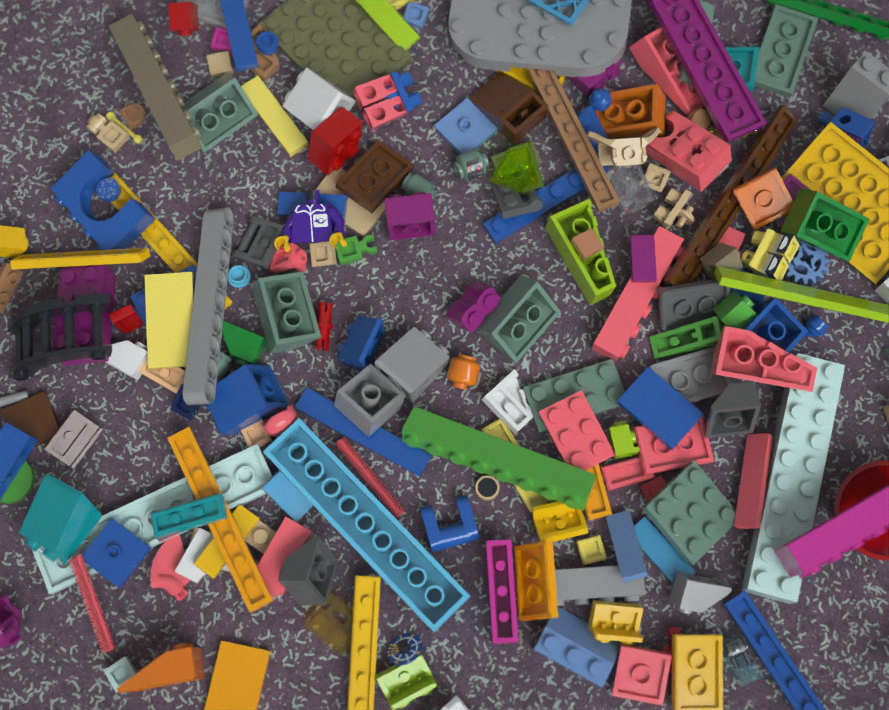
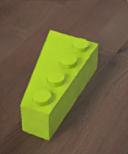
(592, 274)

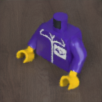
(312, 224)

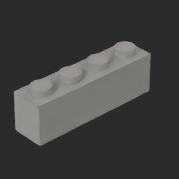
(596, 583)

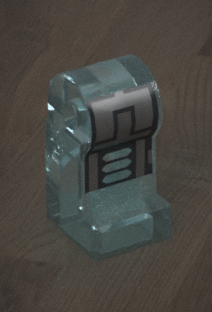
(740, 660)

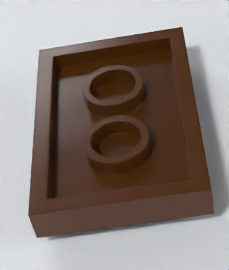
(374, 176)

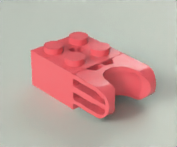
(690, 151)

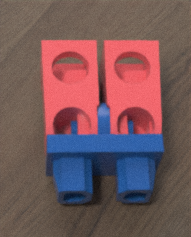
(392, 93)

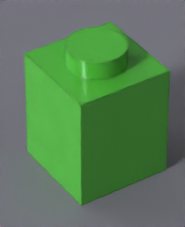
(735, 310)

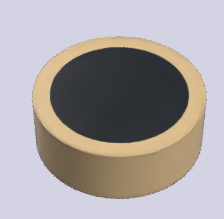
(487, 488)

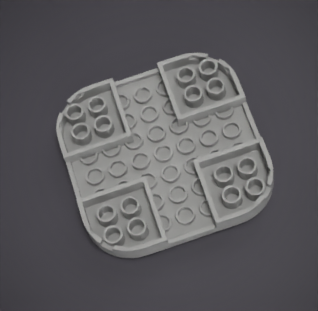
(523, 36)

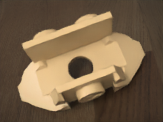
(624, 150)

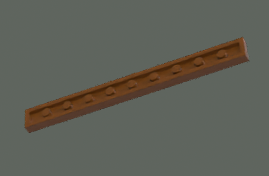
(727, 205)

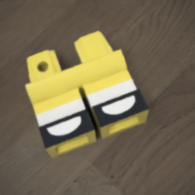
(772, 254)

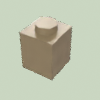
(722, 256)

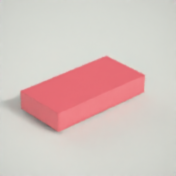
(624, 474)

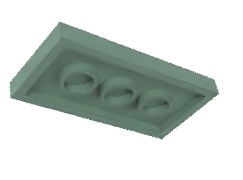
(784, 50)
(598, 383)

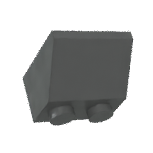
(734, 411)
(309, 573)

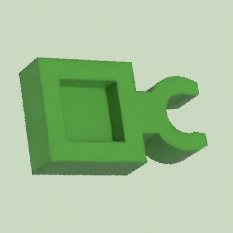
(354, 249)

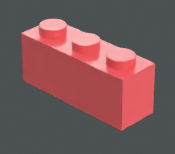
(286, 541)

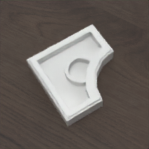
(198, 544)

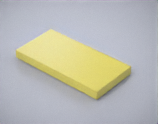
(168, 318)

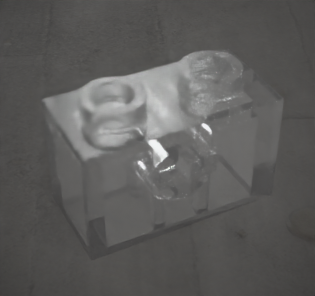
(630, 188)

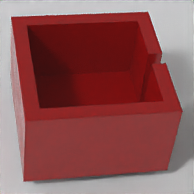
(335, 141)

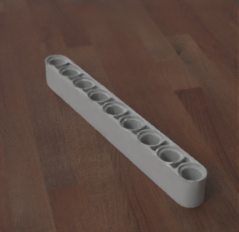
(208, 307)

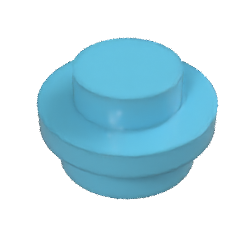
(239, 276)

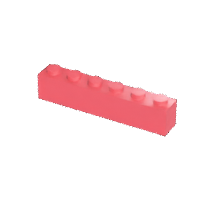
(635, 299)

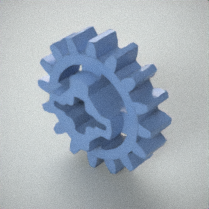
(804, 271)

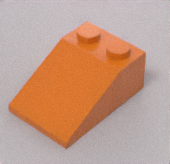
(634, 112)
(170, 668)

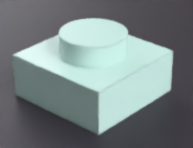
(120, 672)

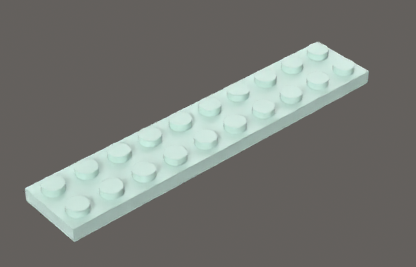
(239, 481)

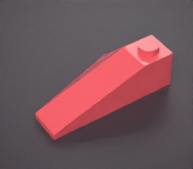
(663, 66)
(752, 358)

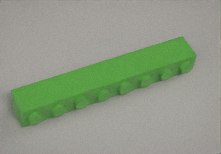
(498, 458)

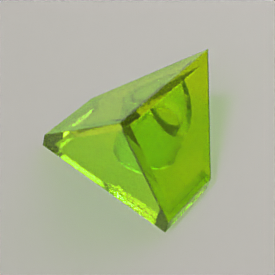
(519, 169)

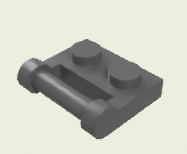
(511, 204)
(263, 246)

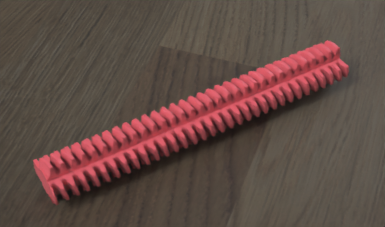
(369, 477)
(92, 603)

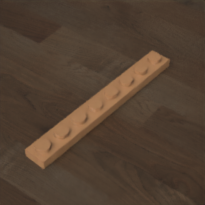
(574, 139)

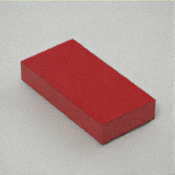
(126, 319)

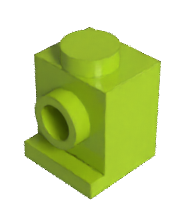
(622, 440)

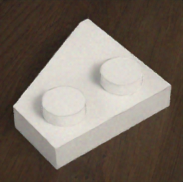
(509, 403)

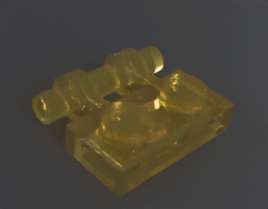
(328, 628)

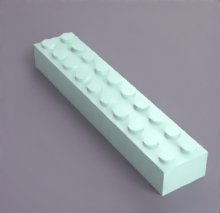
(793, 479)

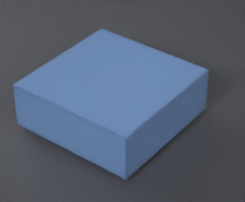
(416, 14)

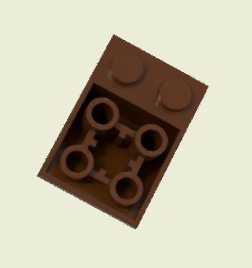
(510, 106)

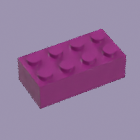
(83, 281)

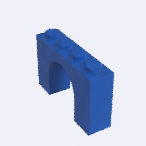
(75, 193)

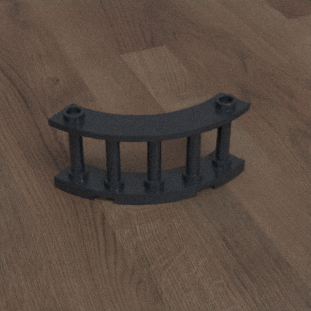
(43, 313)

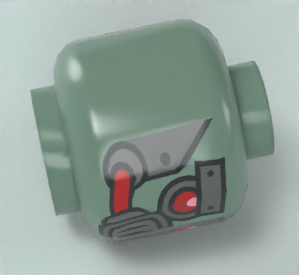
(470, 165)

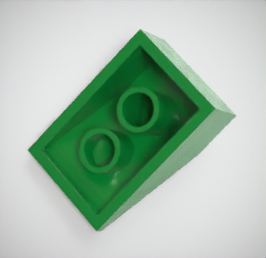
(825, 224)

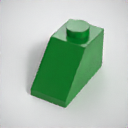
(243, 344)

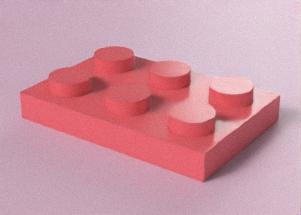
(576, 432)

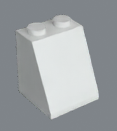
(315, 99)

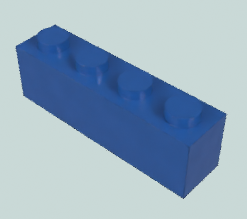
(14, 450)

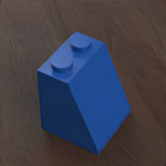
(246, 398)

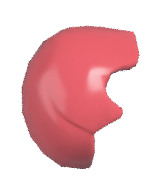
(280, 422)

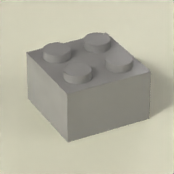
(369, 399)

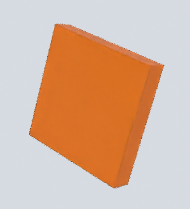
(764, 198)

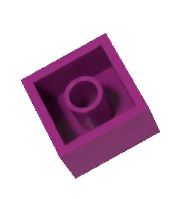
(410, 216)

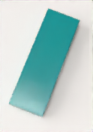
(189, 515)

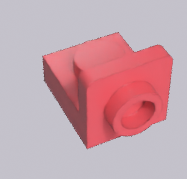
(284, 261)

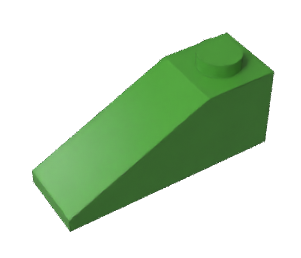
(687, 338)

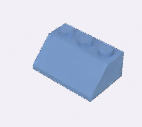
(574, 648)

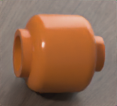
(463, 371)

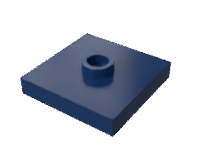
(116, 553)

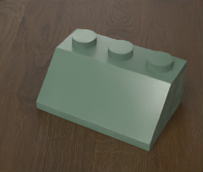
(219, 110)
(285, 311)
(519, 318)

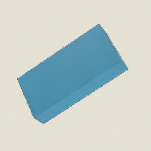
(287, 496)

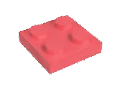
(641, 674)

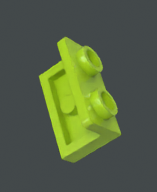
(406, 682)

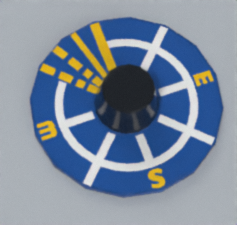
(404, 649)

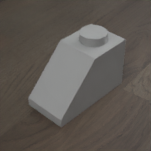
(697, 592)

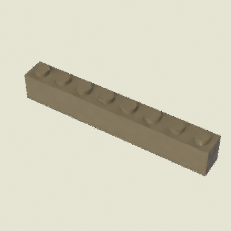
(155, 87)

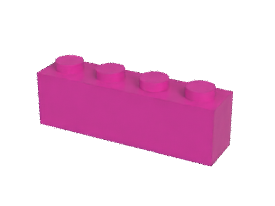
(501, 592)

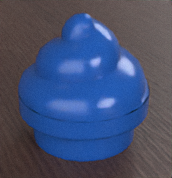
(600, 99)
(815, 326)

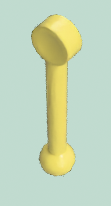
(111, 116)

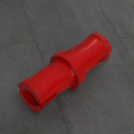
(325, 326)

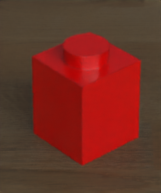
(183, 18)

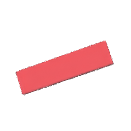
(753, 481)

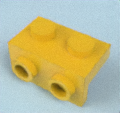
(558, 521)
(615, 622)

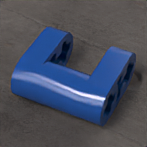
(452, 534)

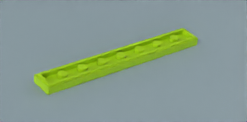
(802, 294)

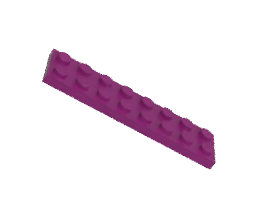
(709, 67)

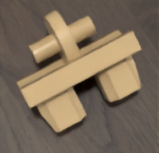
(678, 201)

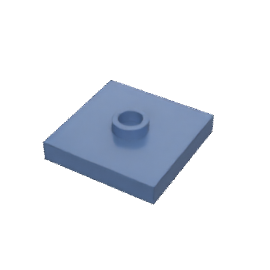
(465, 127)

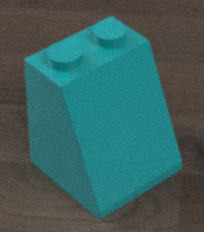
(58, 520)

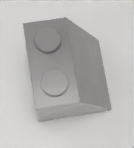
(862, 88)
(413, 363)

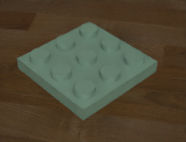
(691, 513)

